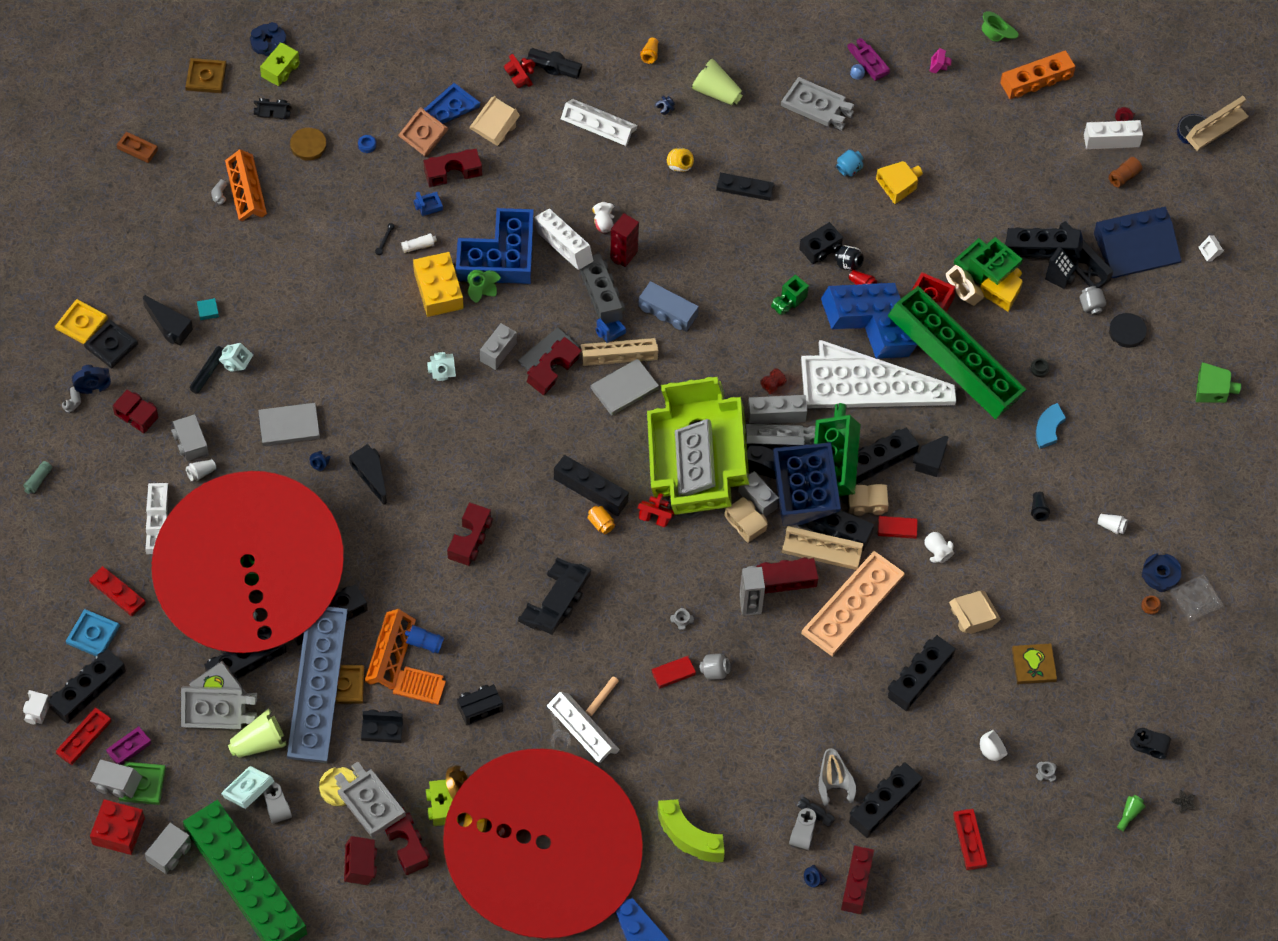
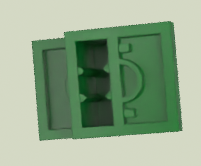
(988, 261)

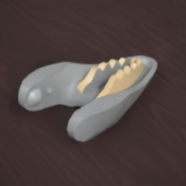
(835, 775)

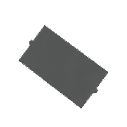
(533, 356)

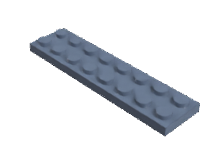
(317, 687)

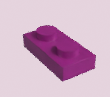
(128, 746)

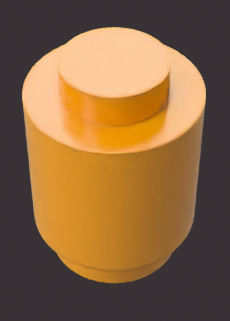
(601, 519)

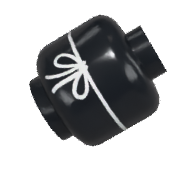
(849, 258)

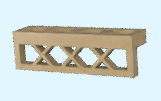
(1217, 124)
(617, 352)
(839, 553)

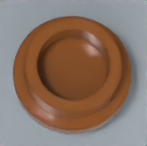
(1151, 605)

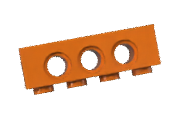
(1037, 74)

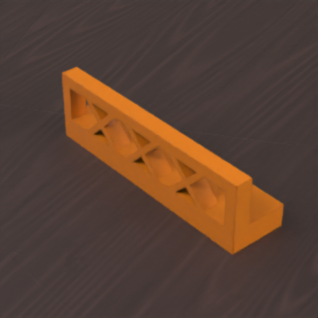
(249, 182)
(386, 642)

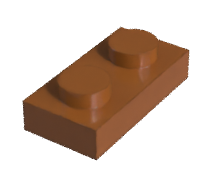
(137, 147)

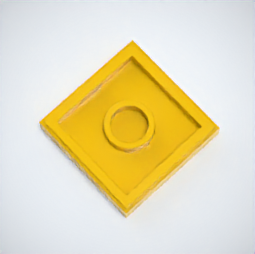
(81, 321)

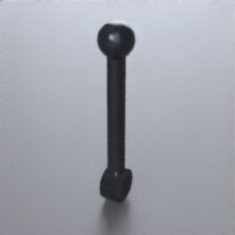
(379, 251)

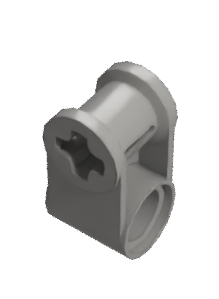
(276, 805)
(803, 831)

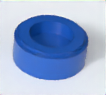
(367, 144)

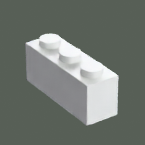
(1113, 134)

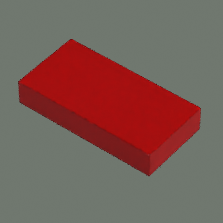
(897, 527)
(673, 672)

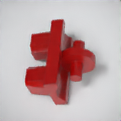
(514, 66)
(647, 508)

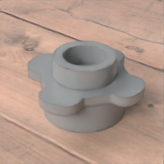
(682, 613)
(1050, 767)

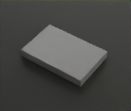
(624, 387)
(289, 424)

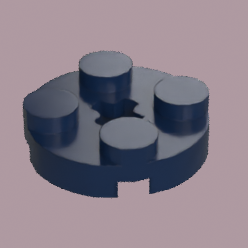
(265, 31)
(90, 379)
(1157, 581)

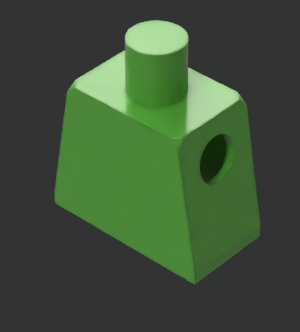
(1215, 384)

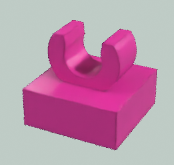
(939, 61)

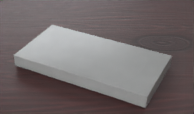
(694, 458)

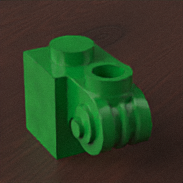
(793, 294)

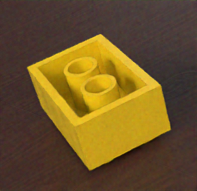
(438, 284)

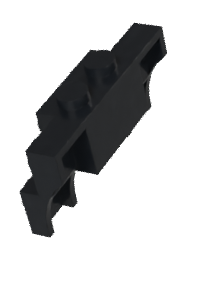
(560, 599)

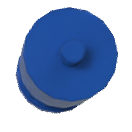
(421, 638)

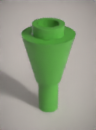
(1133, 807)

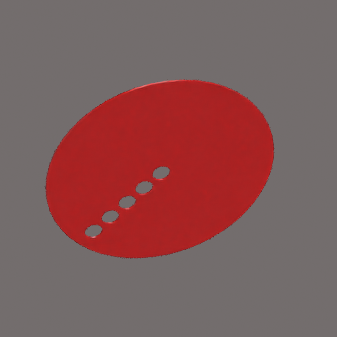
(237, 515)
(552, 889)

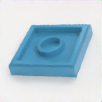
(92, 633)

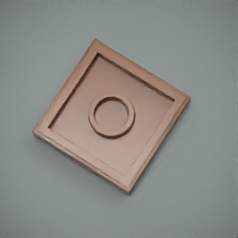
(423, 132)

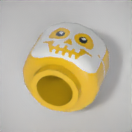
(680, 160)

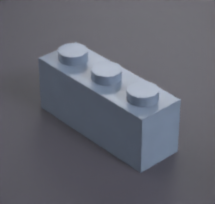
(668, 306)

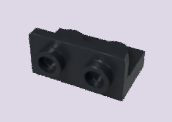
(382, 726)

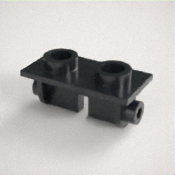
(265, 107)

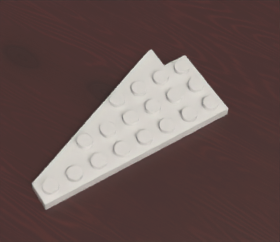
(864, 381)

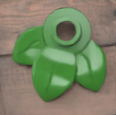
(484, 285)

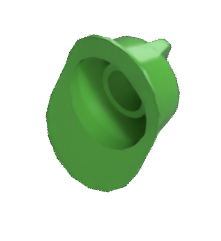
(996, 28)

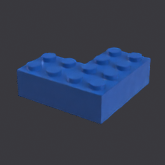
(506, 254)
(868, 308)

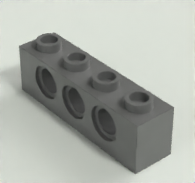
(601, 290)

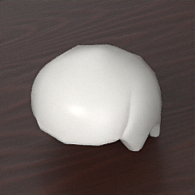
(992, 746)

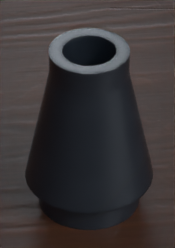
(1040, 508)

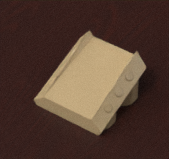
(495, 121)
(974, 612)

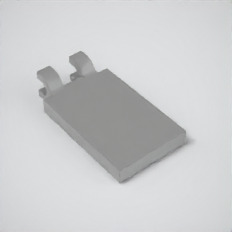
(817, 103)
(780, 434)
(215, 707)
(369, 800)

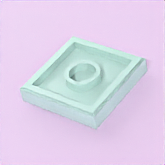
(247, 787)

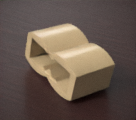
(964, 285)
(869, 500)
(745, 519)

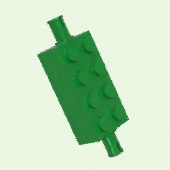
(844, 436)

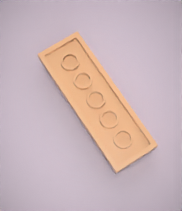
(853, 603)

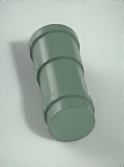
(36, 479)

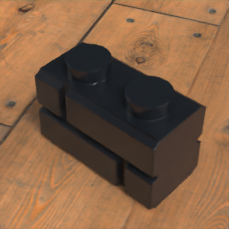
(479, 704)

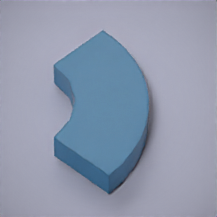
(1047, 426)

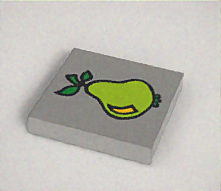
(217, 677)

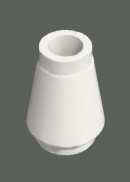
(200, 469)
(1113, 523)

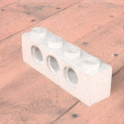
(563, 239)

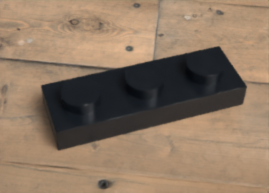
(745, 186)

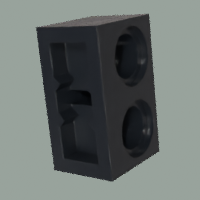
(820, 240)

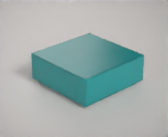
(207, 309)

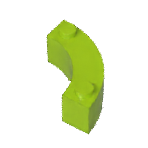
(688, 837)

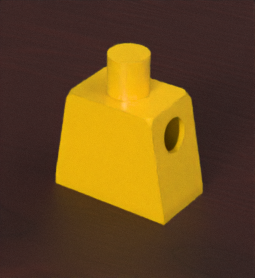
(898, 180)
(1005, 292)

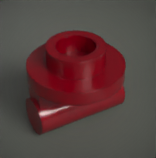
(1124, 114)

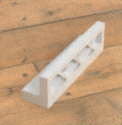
(598, 121)
(582, 726)

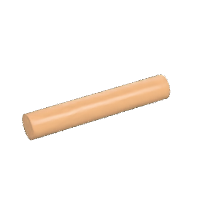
(602, 696)

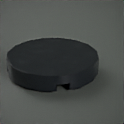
(1127, 330)

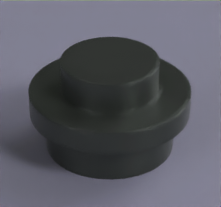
(1039, 367)

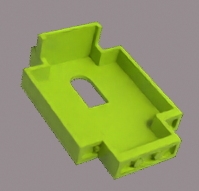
(684, 405)

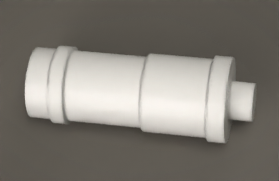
(418, 243)

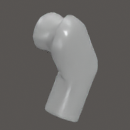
(217, 193)
(74, 402)

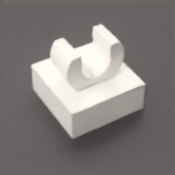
(1211, 248)

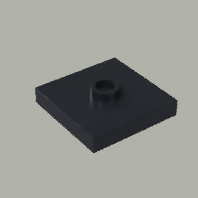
(111, 344)

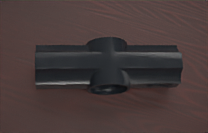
(555, 63)

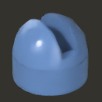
(857, 71)

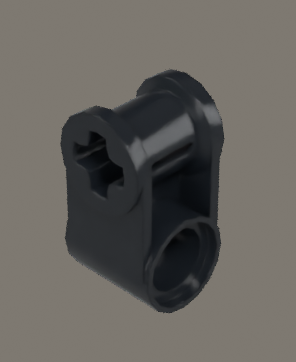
(1152, 743)

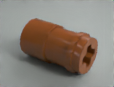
(1126, 171)

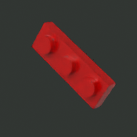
(117, 591)
(83, 736)
(970, 839)

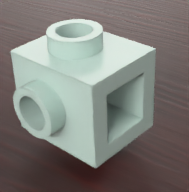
(235, 357)
(447, 363)

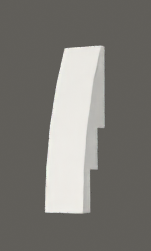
(156, 512)

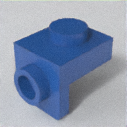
(428, 203)
(610, 330)

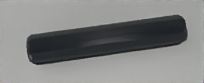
(206, 370)

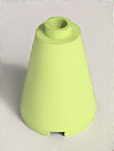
(717, 84)
(258, 736)

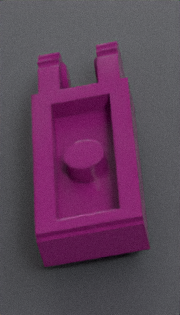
(869, 59)

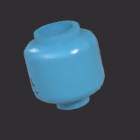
(850, 163)

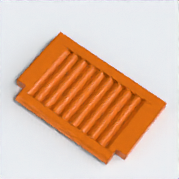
(420, 685)

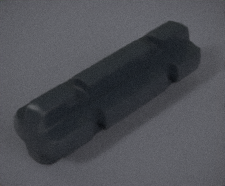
(820, 813)

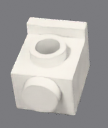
(36, 707)

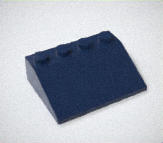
(1138, 242)
(806, 483)

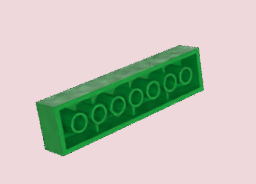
(956, 352)
(243, 875)

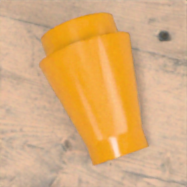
(650, 51)

